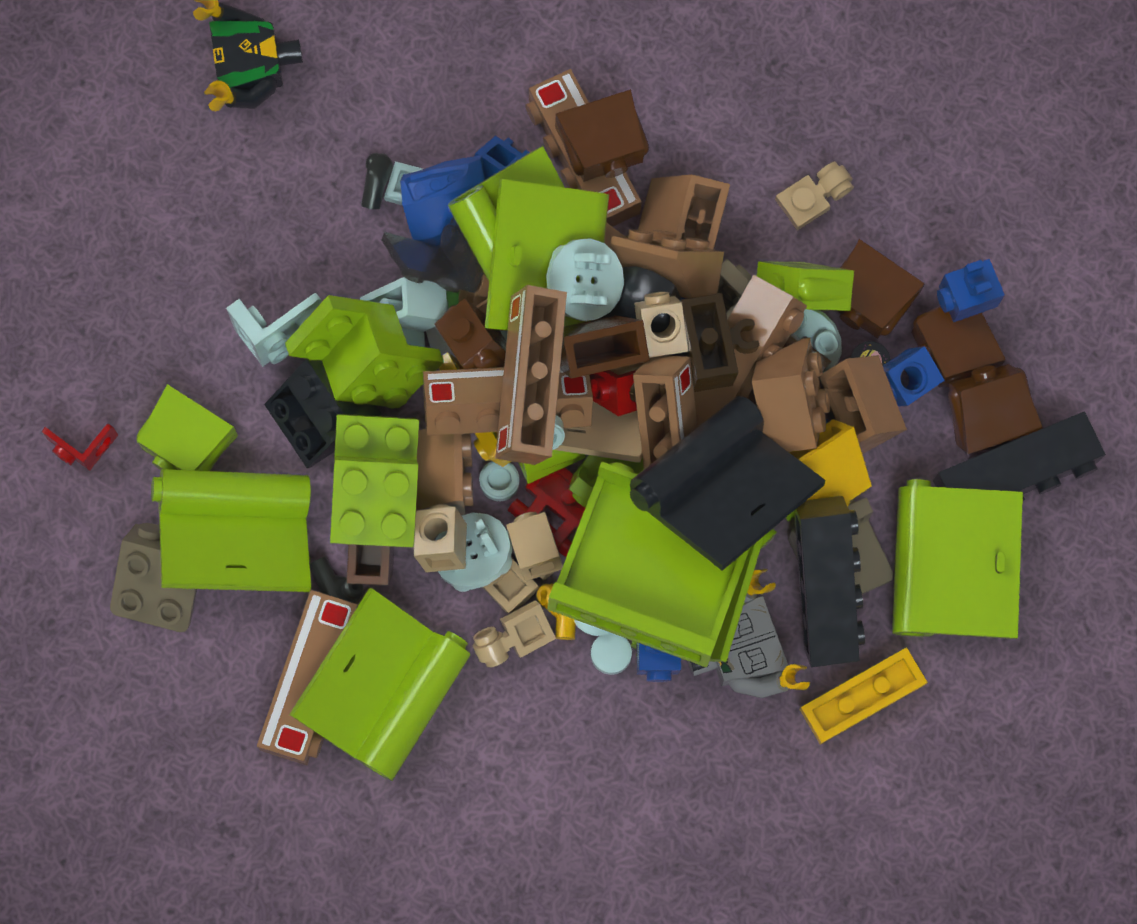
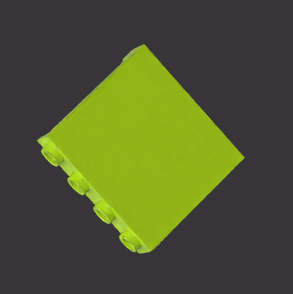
(641, 577)

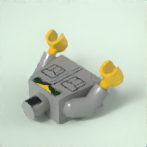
(756, 657)

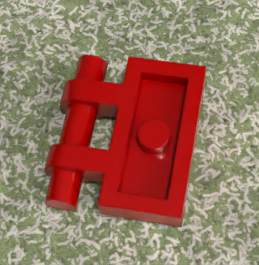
(554, 494)

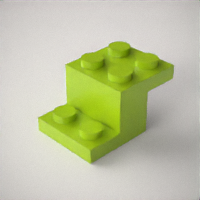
(363, 351)
(374, 481)

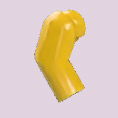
(565, 626)

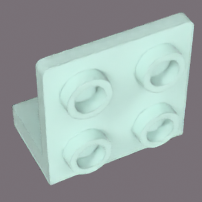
(269, 342)

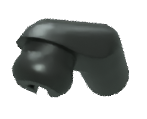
(378, 172)
(332, 584)

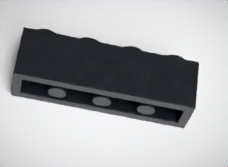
(1031, 461)
(828, 581)

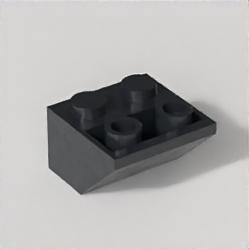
(308, 412)

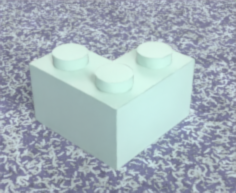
(416, 306)

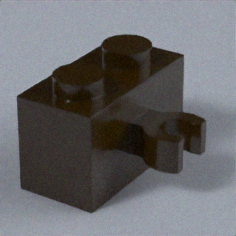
(713, 343)

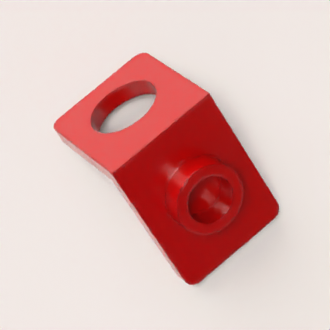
(613, 391)
(90, 455)

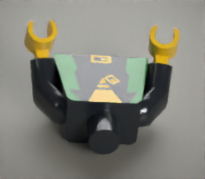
(244, 56)

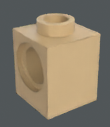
(674, 338)
(534, 545)
(447, 552)

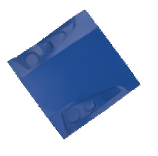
(431, 189)

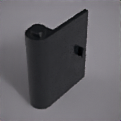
(719, 479)

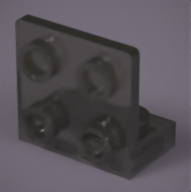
(448, 265)

